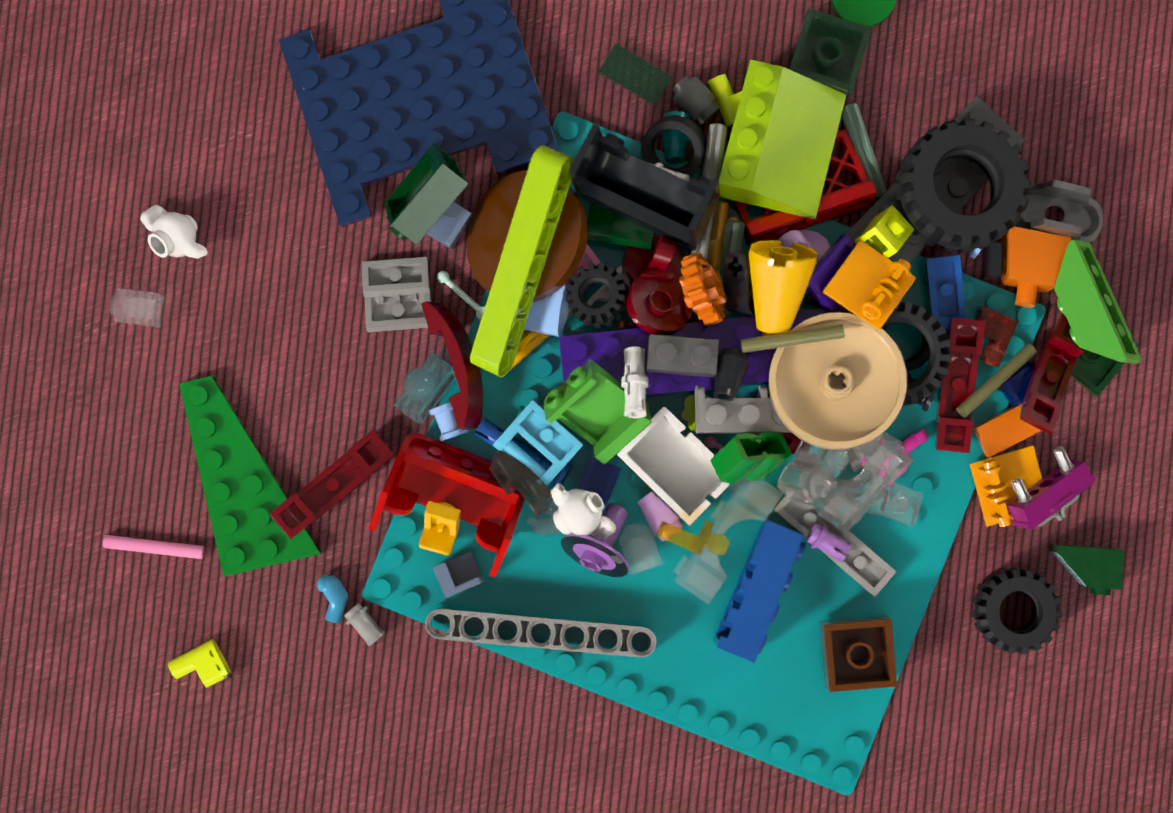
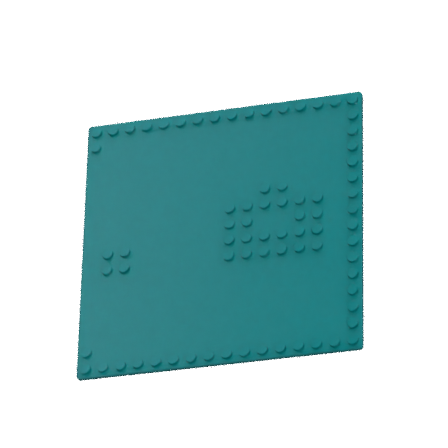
(761, 708)

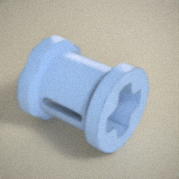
(446, 422)

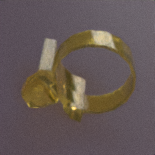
(717, 543)

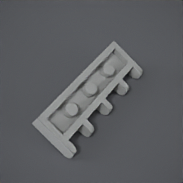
(738, 415)

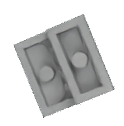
(395, 293)

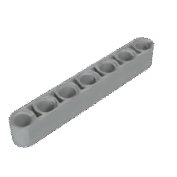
(557, 631)

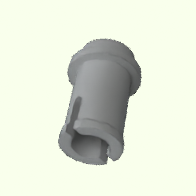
(363, 624)

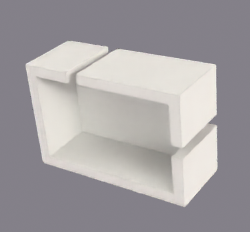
(674, 465)

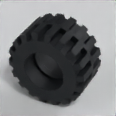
(1042, 620)

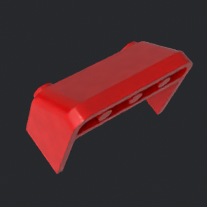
(447, 474)

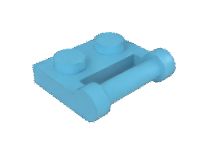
(549, 439)

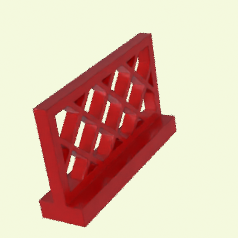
(831, 206)

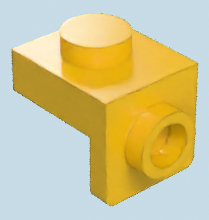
(440, 527)

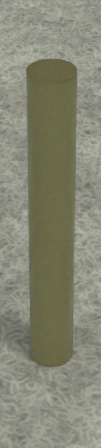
(792, 338)
(996, 380)

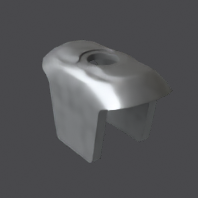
(1081, 213)

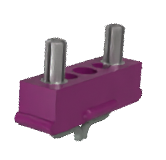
(1055, 491)

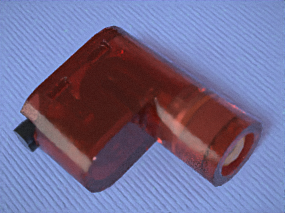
(998, 331)

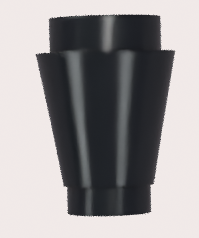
(730, 371)

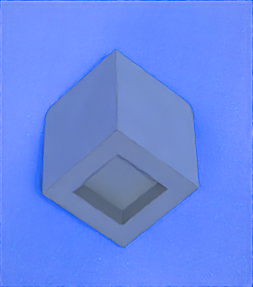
(450, 225)
(458, 574)

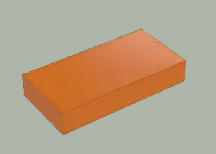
(1003, 431)

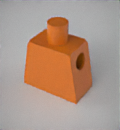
(1031, 262)

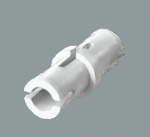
(634, 382)

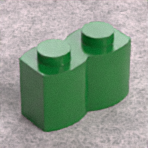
(750, 457)

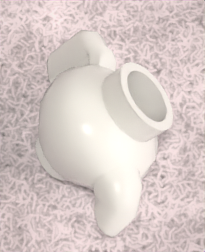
(172, 233)
(581, 513)

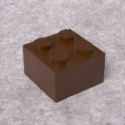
(858, 653)

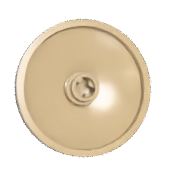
(841, 388)

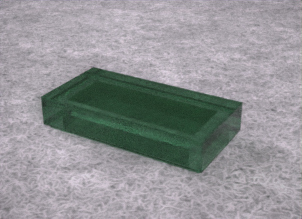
(635, 75)

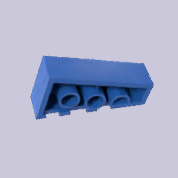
(759, 590)

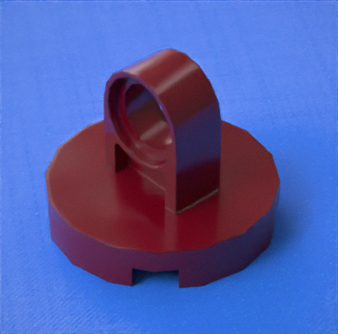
(663, 255)
(657, 303)

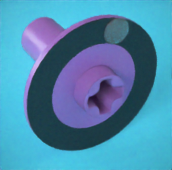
(599, 554)

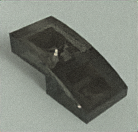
(515, 476)

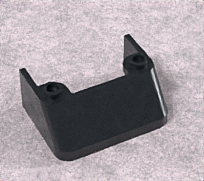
(642, 192)

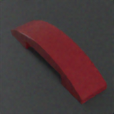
(966, 344)
(1050, 378)
(469, 402)
(332, 485)

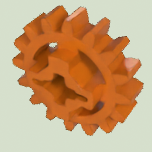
(703, 289)

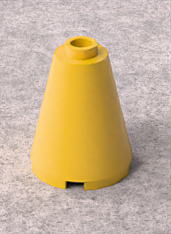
(779, 283)

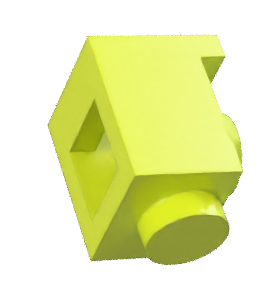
(886, 232)

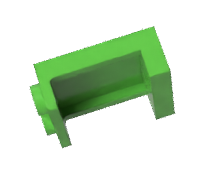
(594, 409)

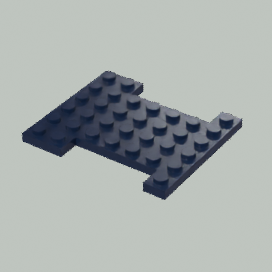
(438, 83)

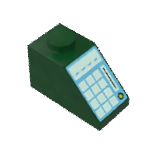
(1092, 566)

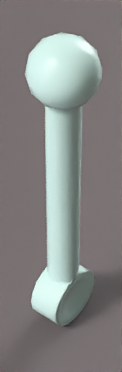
(443, 277)

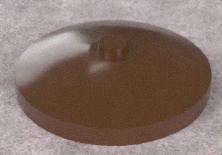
(491, 226)

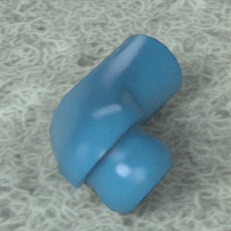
(336, 595)

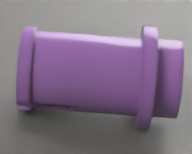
(828, 542)

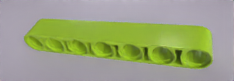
(522, 261)

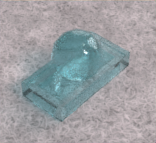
(425, 388)

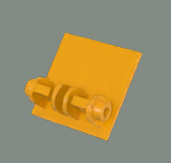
(870, 284)
(994, 480)

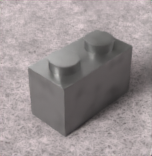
(682, 356)

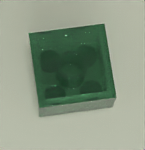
(830, 50)

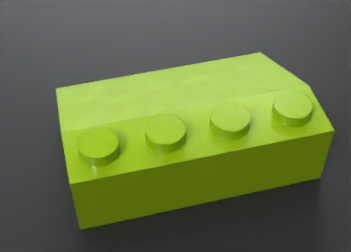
(781, 141)

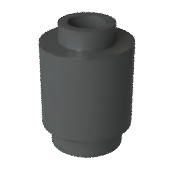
(695, 99)

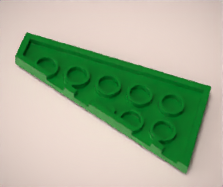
(237, 485)

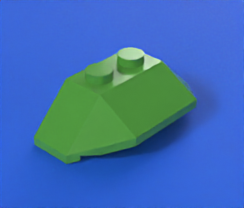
(1091, 306)

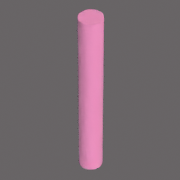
(153, 546)

